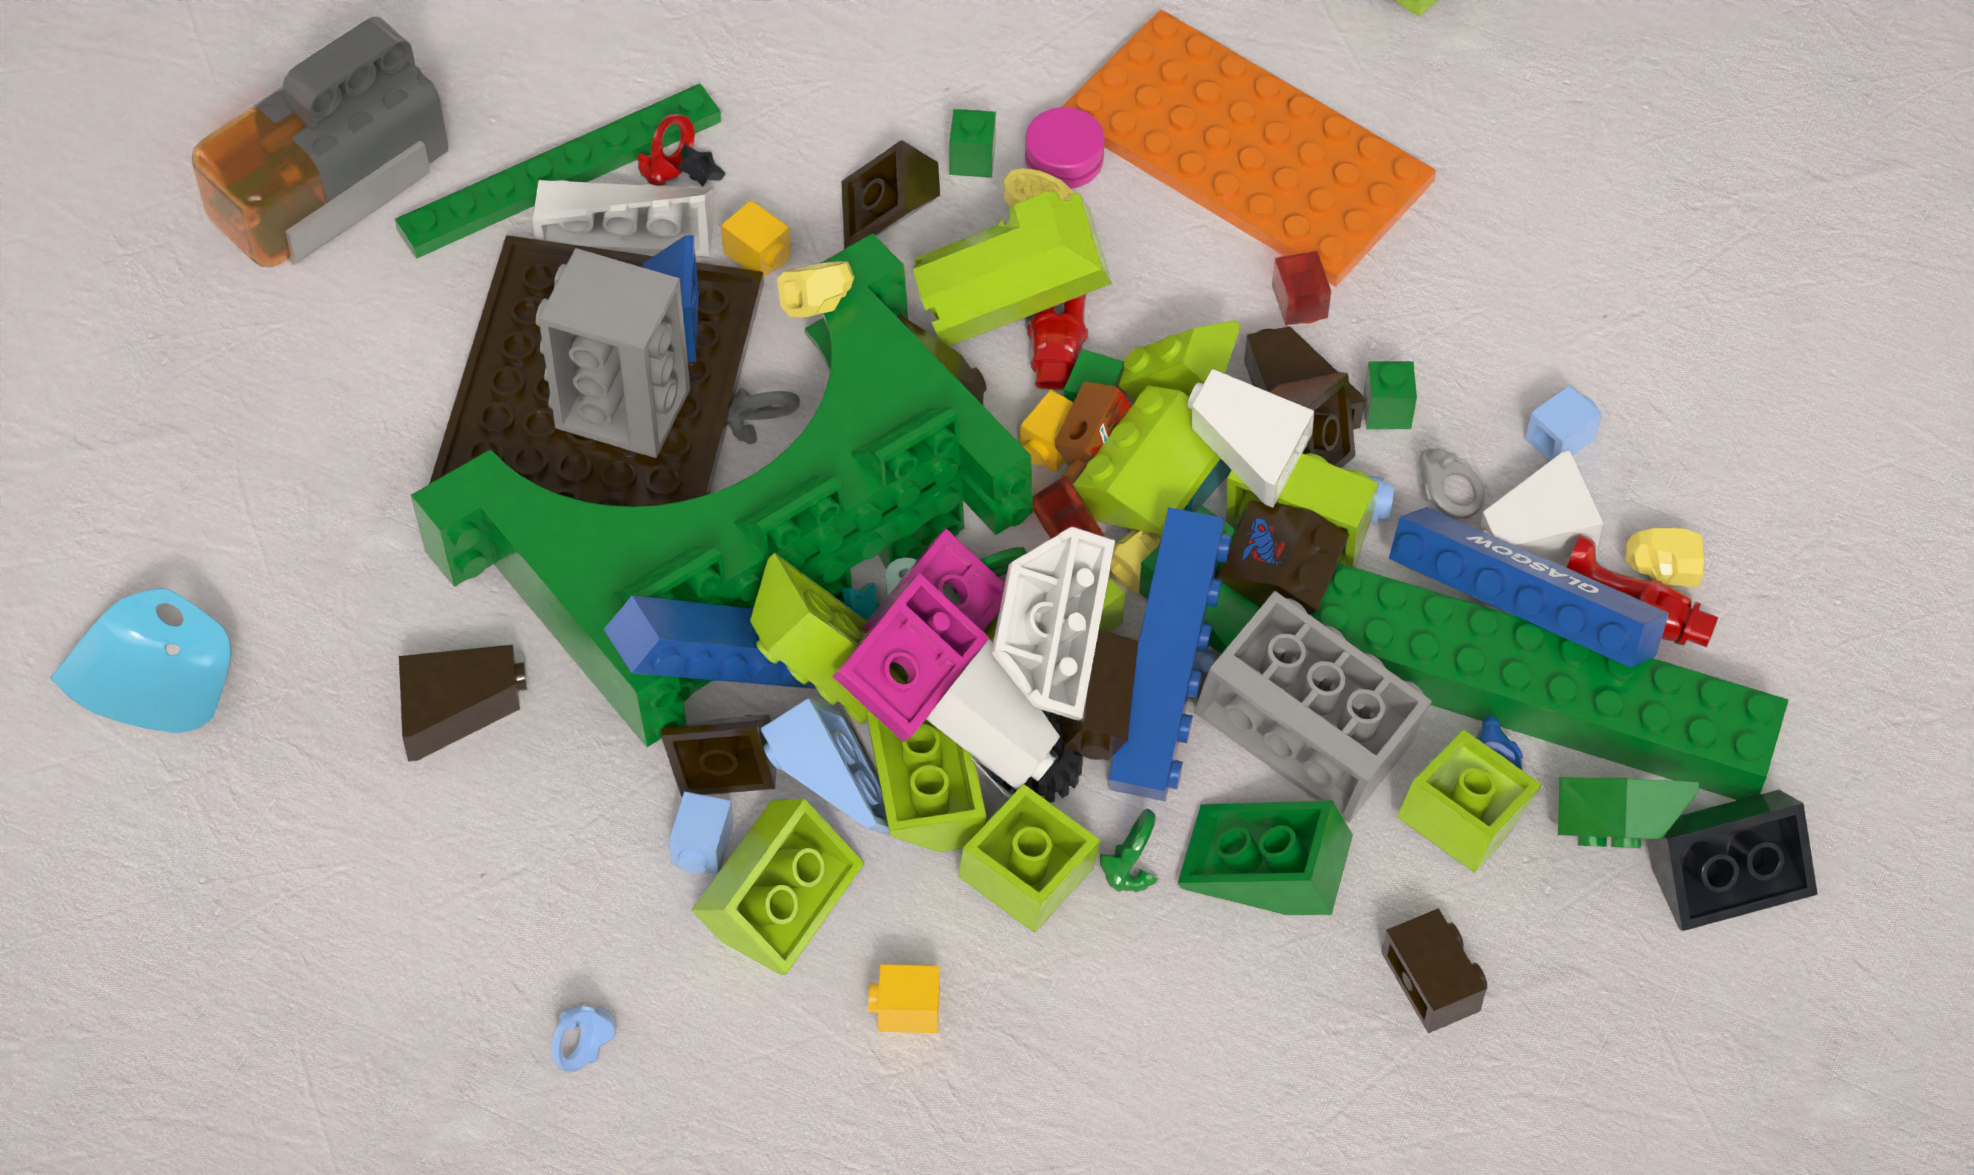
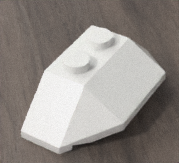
(1053, 619)

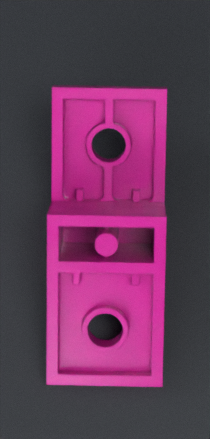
(923, 635)

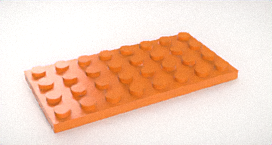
(1250, 146)

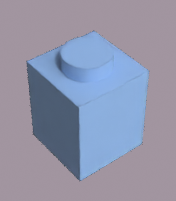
(1563, 424)
(701, 833)

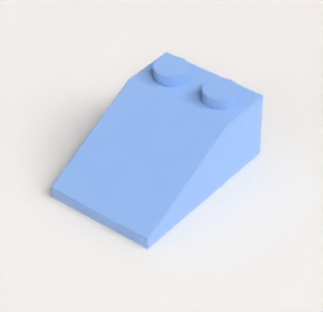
(824, 755)

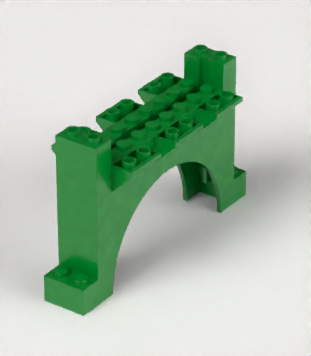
(864, 479)

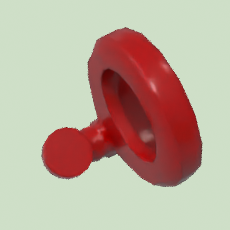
(666, 167)

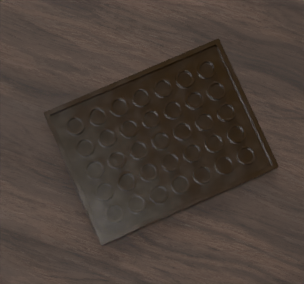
(506, 398)

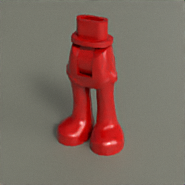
(1057, 343)
(1682, 621)

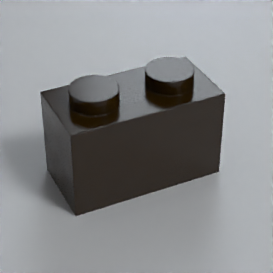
(1434, 970)

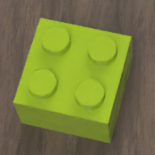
(1028, 858)

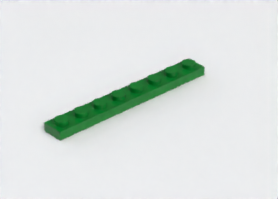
(573, 161)

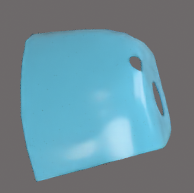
(130, 677)

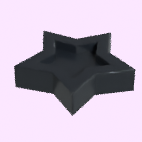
(700, 166)

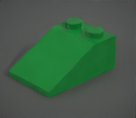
(1269, 855)

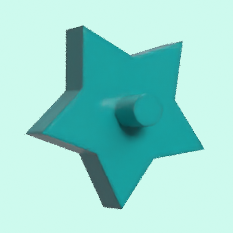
(862, 601)

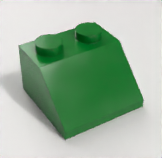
(1620, 809)

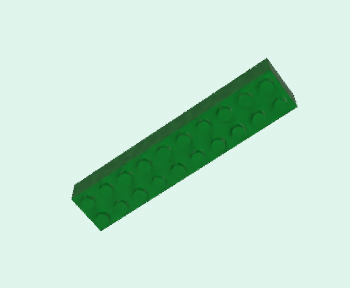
(1557, 690)

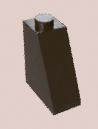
(1285, 357)
(456, 695)
(1107, 702)

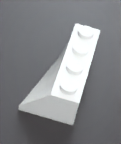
(623, 215)

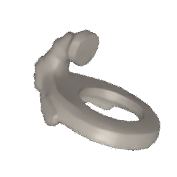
(1438, 465)

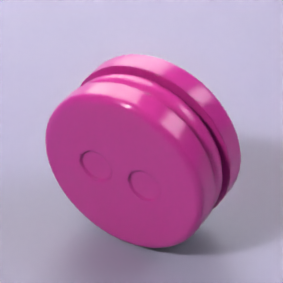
(1065, 145)

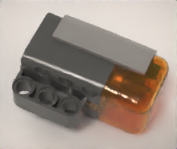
(323, 147)

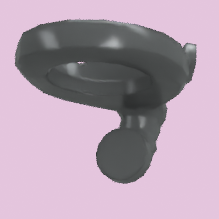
(758, 408)

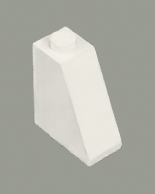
(1251, 431)
(1546, 511)
(996, 721)

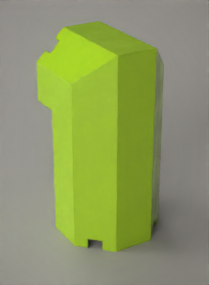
(1013, 269)

